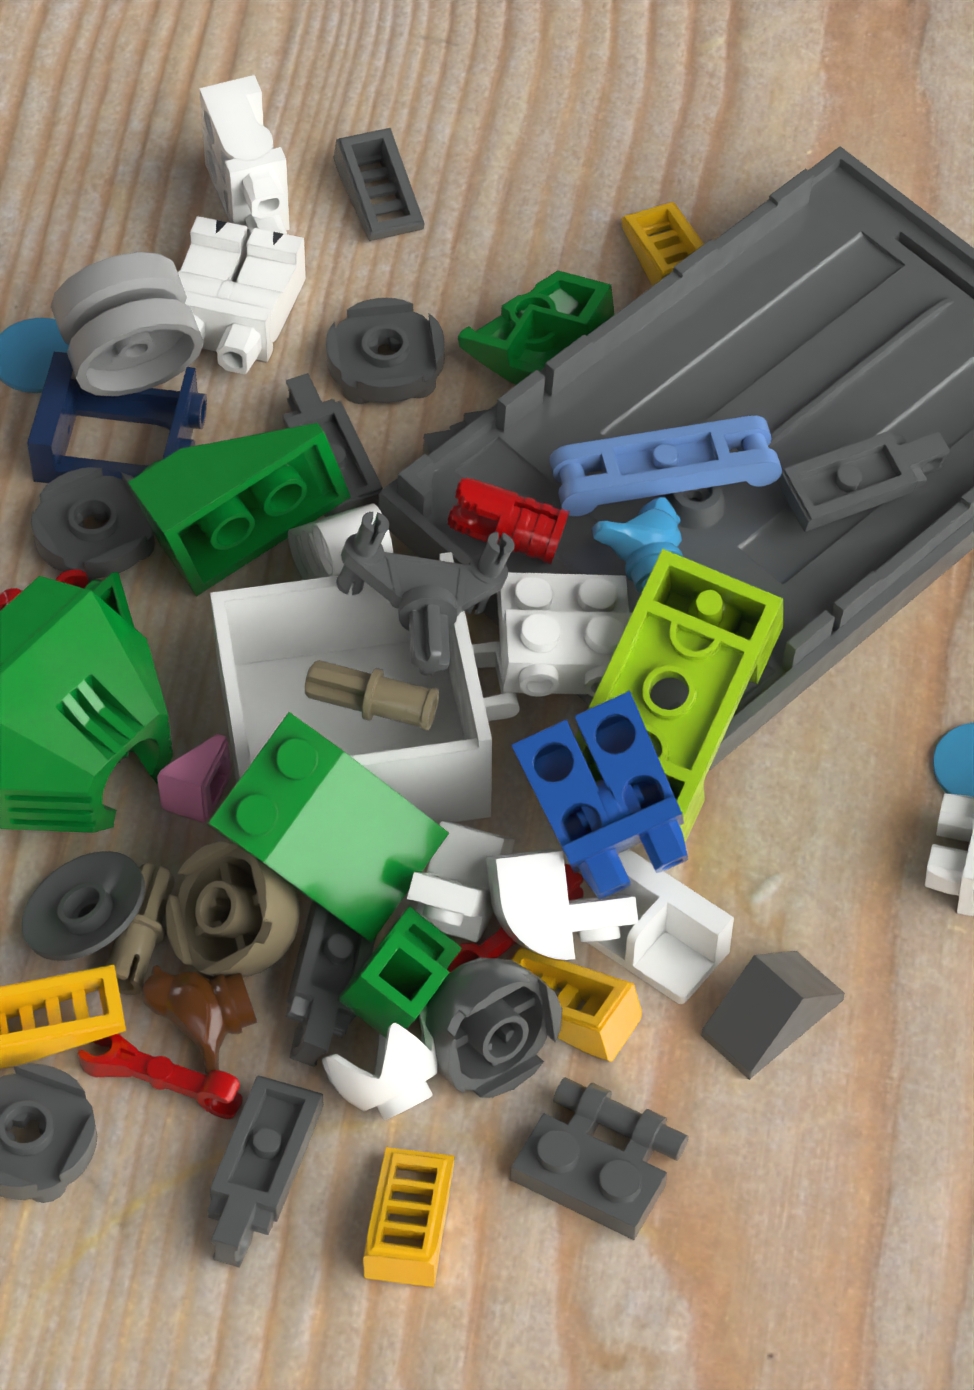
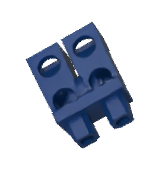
(608, 815)

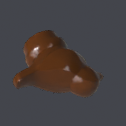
(201, 1007)

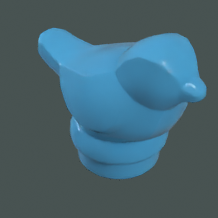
(642, 538)

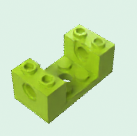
(712, 639)

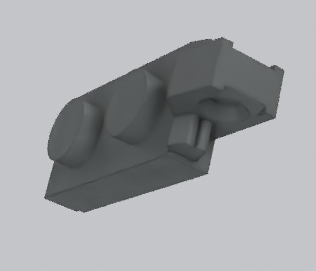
(345, 444)
(860, 476)
(324, 967)
(260, 1164)

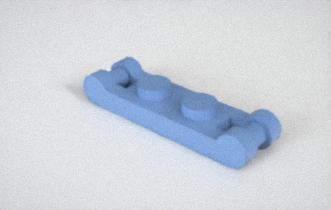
(664, 463)

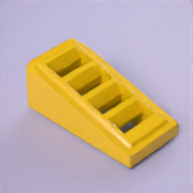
(665, 250)
(48, 992)
(609, 1009)
(404, 1262)

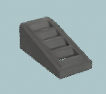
(369, 149)

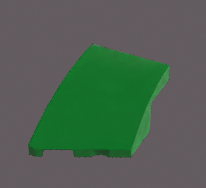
(539, 325)

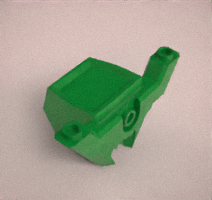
(73, 704)

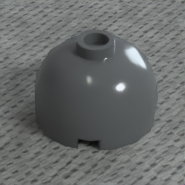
(491, 1025)

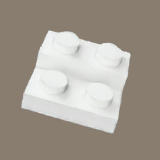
(559, 631)

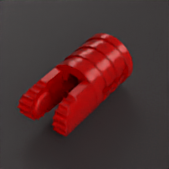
(491, 509)

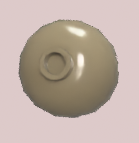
(231, 913)

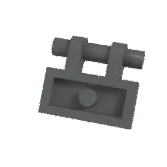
(591, 1175)

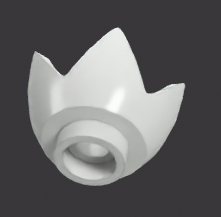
(398, 1075)

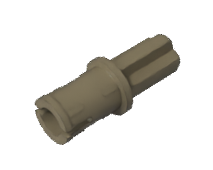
(372, 694)
(135, 945)

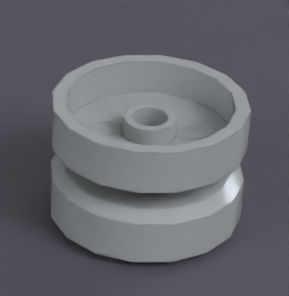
(126, 324)

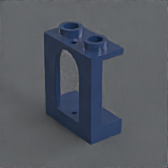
(64, 400)

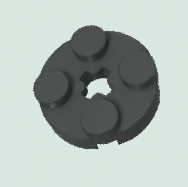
(385, 378)
(100, 551)
(66, 1127)

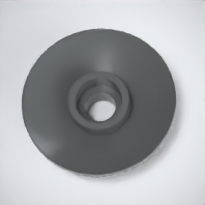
(83, 905)

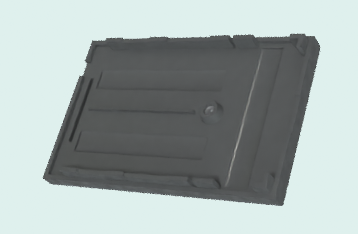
(831, 322)

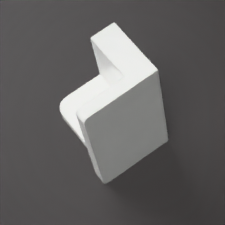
(676, 935)

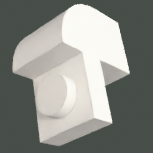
(456, 885)
(535, 910)

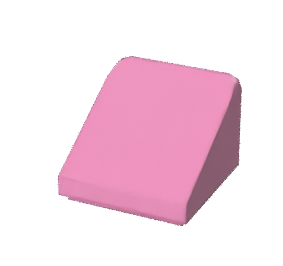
(196, 780)

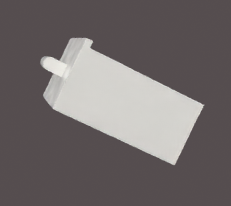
(279, 630)

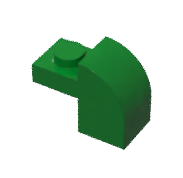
(400, 973)

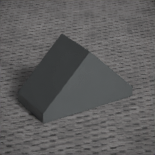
(769, 1009)

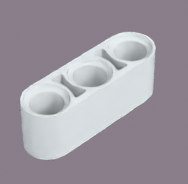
(319, 544)

